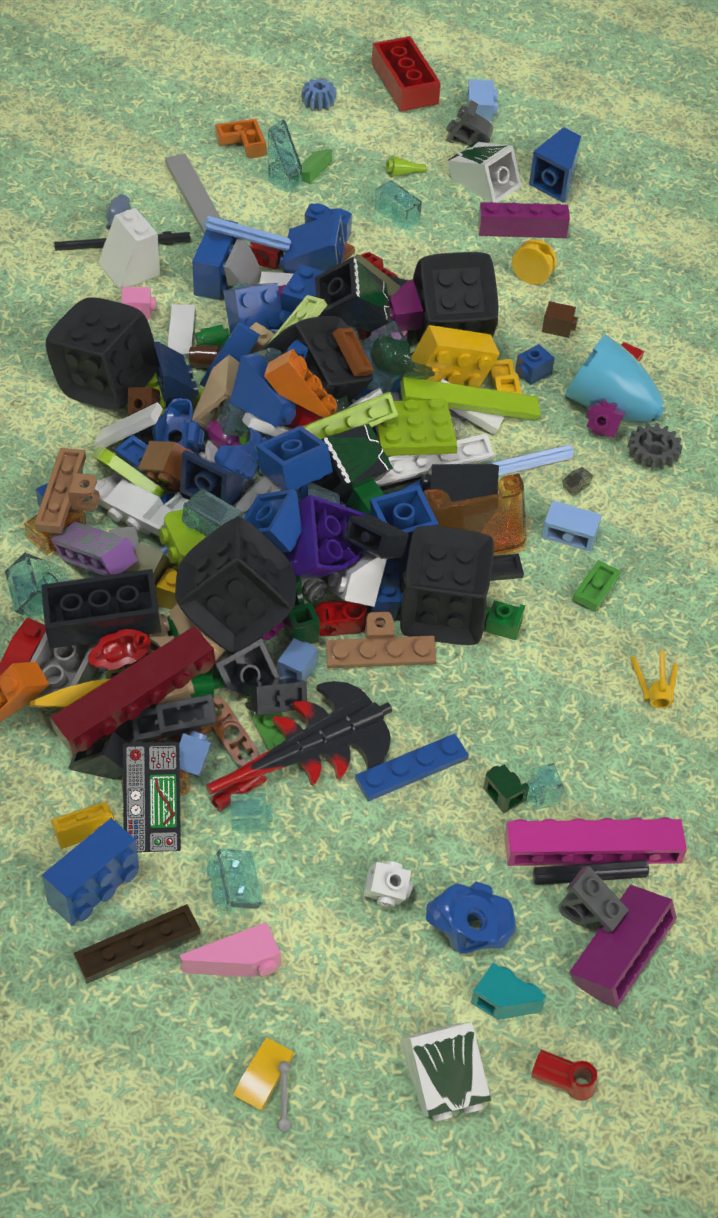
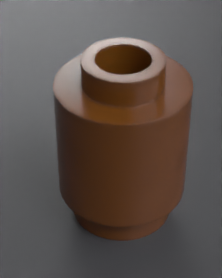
(202, 355)

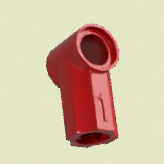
(563, 1072)

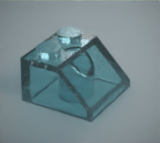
(25, 583)

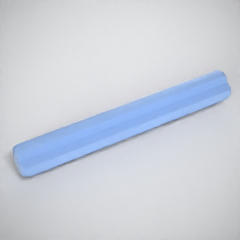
(247, 233)
(534, 459)

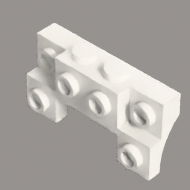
(135, 505)

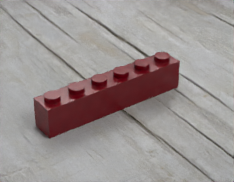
(133, 690)

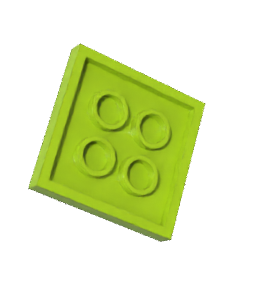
(419, 429)

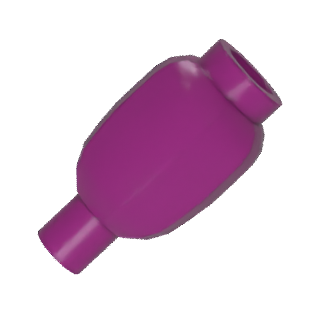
(218, 438)

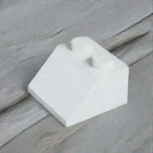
(360, 580)

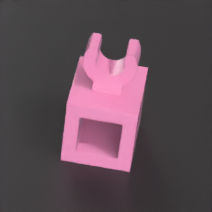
(139, 298)

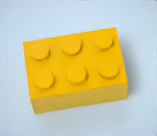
(456, 355)

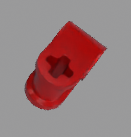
(341, 618)

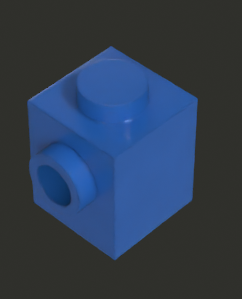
(534, 364)

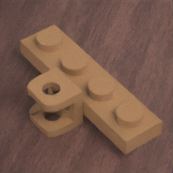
(66, 490)
(380, 647)

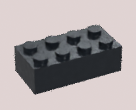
(99, 606)

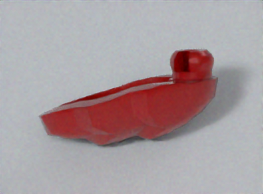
(119, 650)

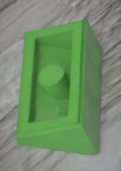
(315, 165)

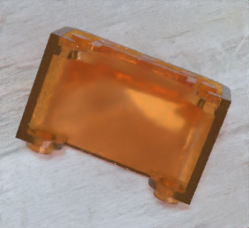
(495, 515)

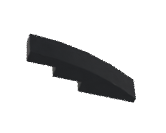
(169, 720)

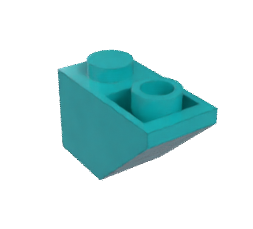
(506, 995)

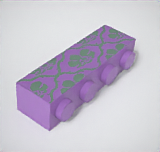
(95, 549)

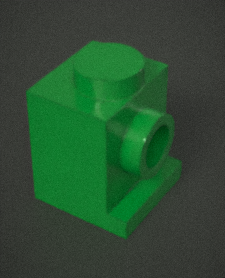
(504, 619)

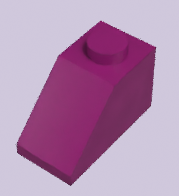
(406, 308)

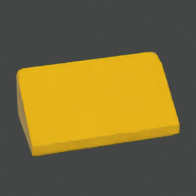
(78, 825)

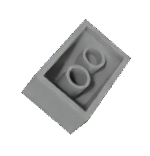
(64, 665)

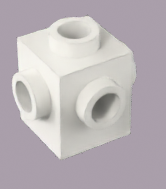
(388, 883)

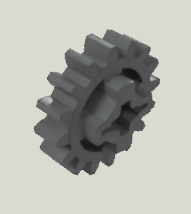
(654, 446)

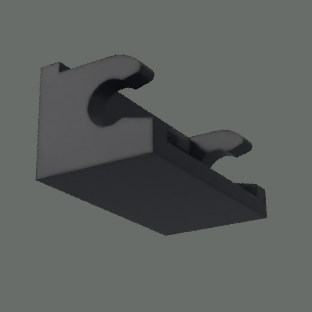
(275, 695)

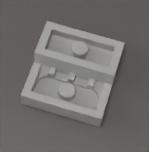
(242, 265)

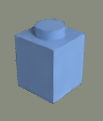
(297, 660)
(194, 752)

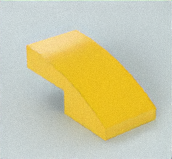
(504, 376)
(263, 1074)

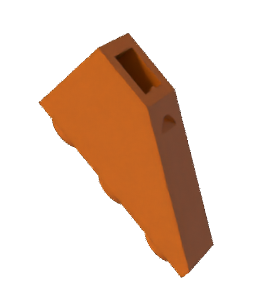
(296, 383)
(19, 686)

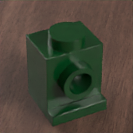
(505, 788)

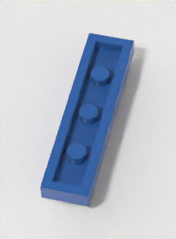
(411, 767)

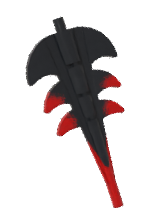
(352, 723)

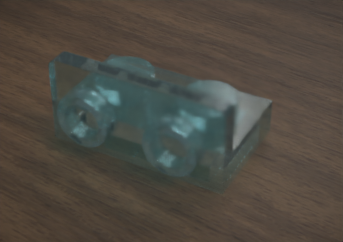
(234, 880)

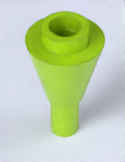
(398, 166)

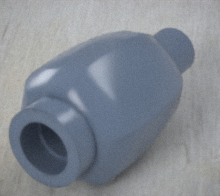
(116, 206)

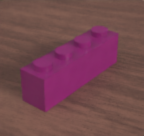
(523, 220)

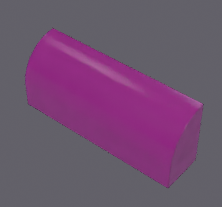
(618, 957)

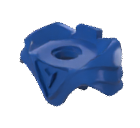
(179, 419)
(241, 458)
(465, 904)

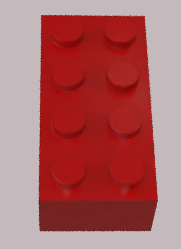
(406, 73)

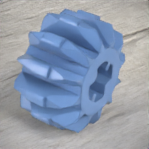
(319, 94)

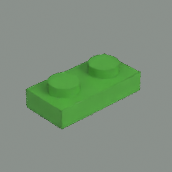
(596, 585)

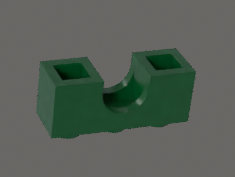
(302, 621)

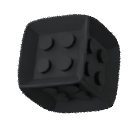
(457, 292)
(101, 352)
(323, 355)
(447, 584)
(235, 585)

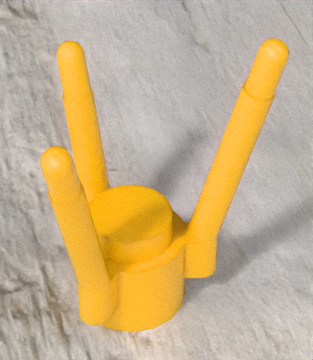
(660, 693)

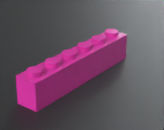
(594, 841)

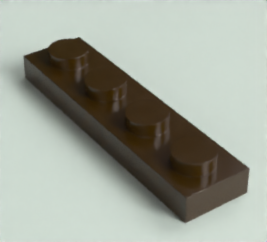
(136, 943)

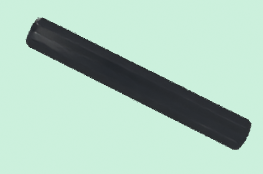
(604, 870)

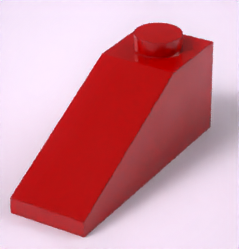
(23, 644)

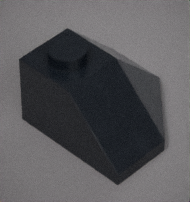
(246, 666)

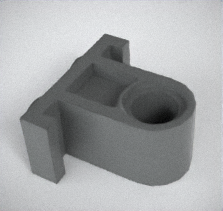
(469, 126)
(591, 901)

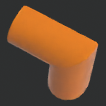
(242, 132)

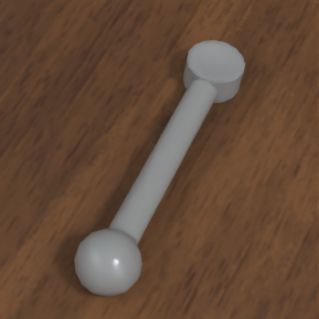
(283, 1123)

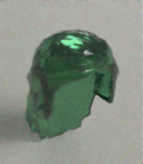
(394, 358)

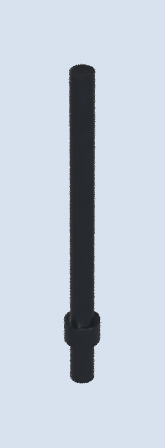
(166, 238)

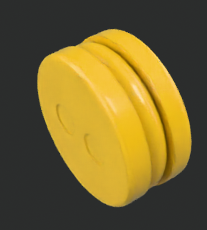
(534, 261)

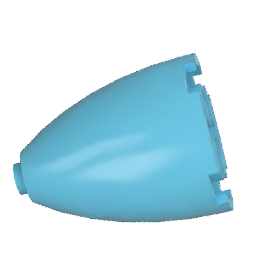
(618, 378)

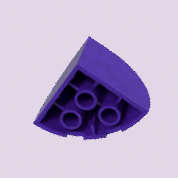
(321, 543)

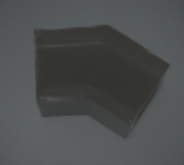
(577, 481)

